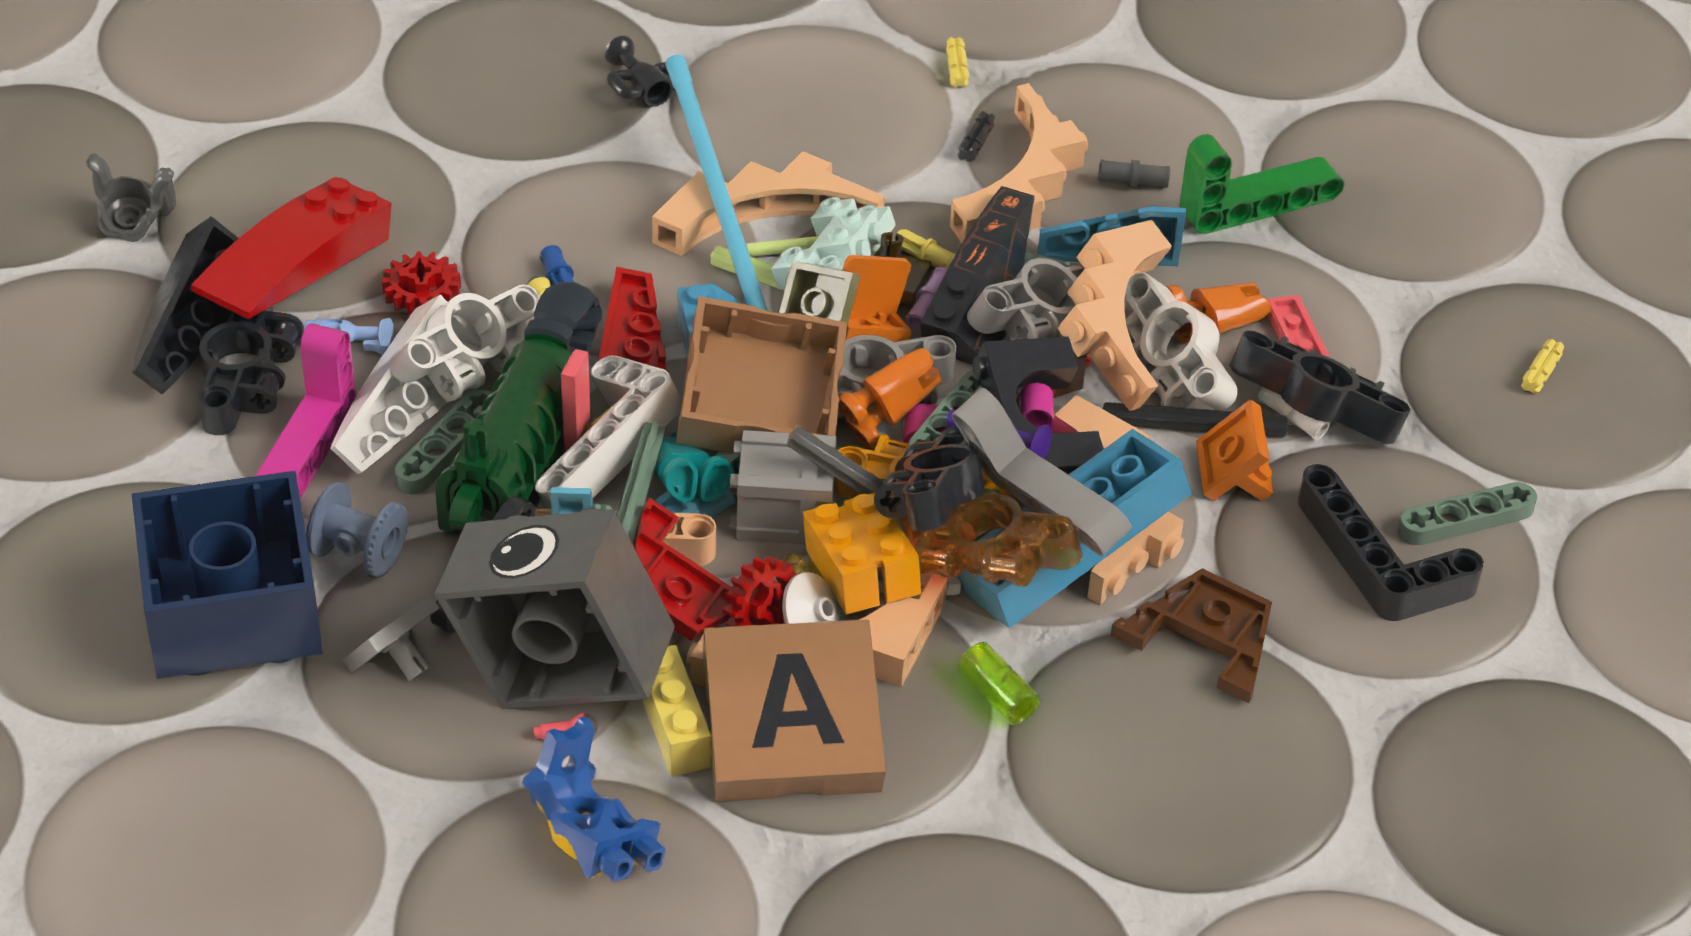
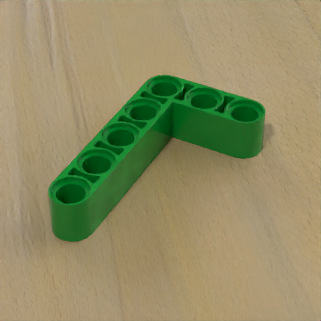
(1219, 203)

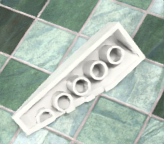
(391, 408)

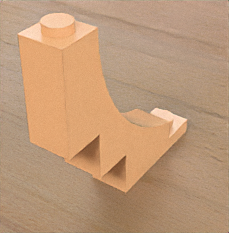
(896, 634)

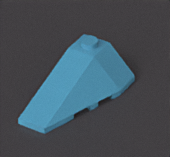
(1068, 239)

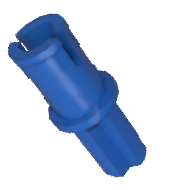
(556, 268)

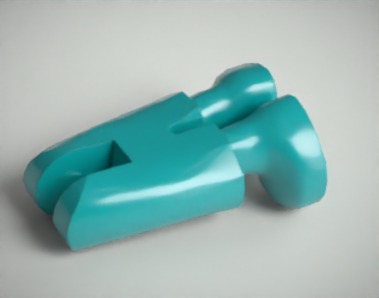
(692, 470)

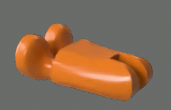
(1226, 305)
(893, 393)

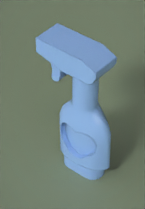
(374, 337)

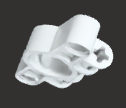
(447, 360)
(1196, 369)

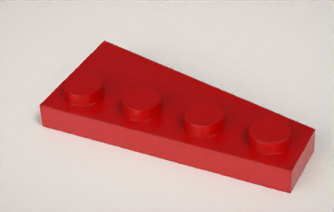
(632, 320)

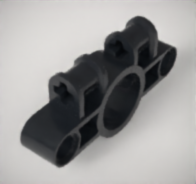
(243, 386)
(1320, 386)
(931, 481)

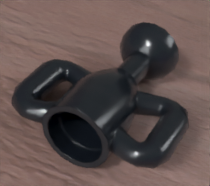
(646, 79)

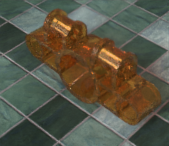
(1014, 555)

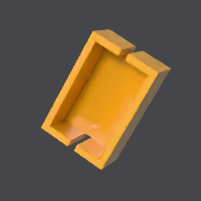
(851, 545)

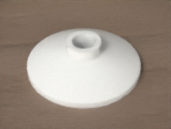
(809, 600)

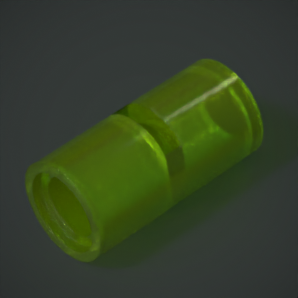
(998, 683)

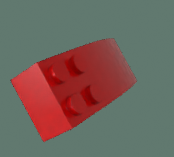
(296, 247)

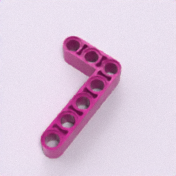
(328, 398)

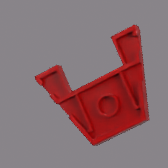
(686, 589)

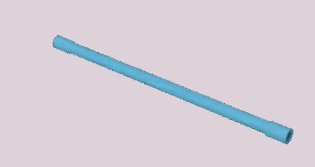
(682, 83)

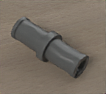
(1134, 173)

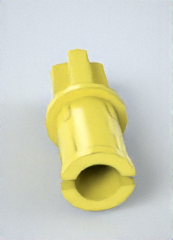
(925, 249)

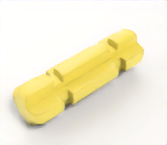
(957, 62)
(1542, 366)

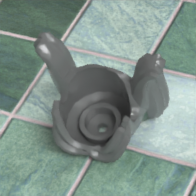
(130, 200)

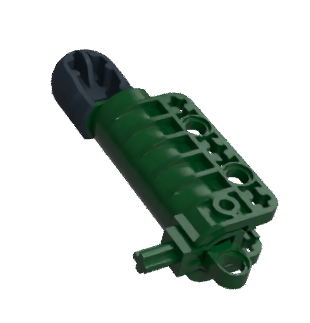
(522, 417)

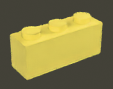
(678, 718)

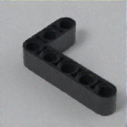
(1386, 583)

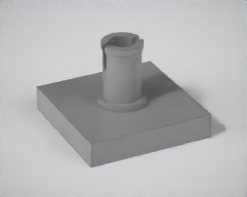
(395, 641)

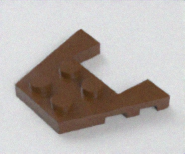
(1212, 614)

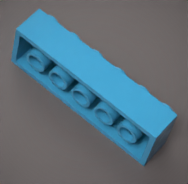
(1128, 473)

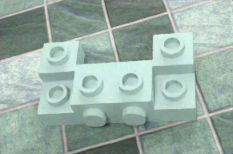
(841, 233)

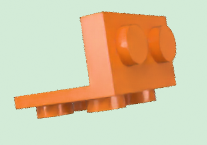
(878, 297)

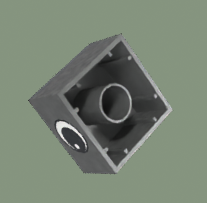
(556, 609)

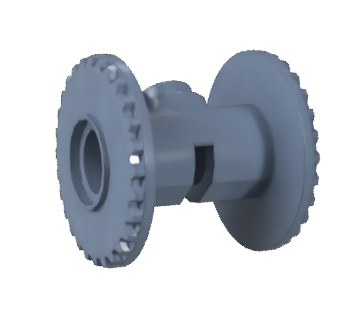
(349, 531)

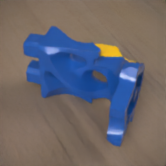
(609, 837)

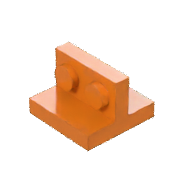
(1236, 455)

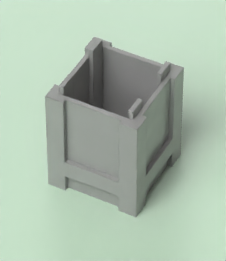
(776, 488)

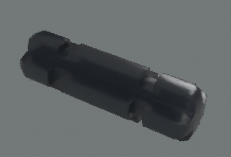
(976, 136)

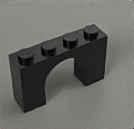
(1012, 364)

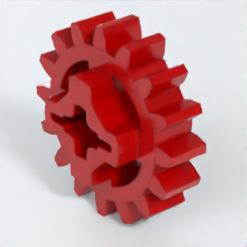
(419, 281)
(758, 594)

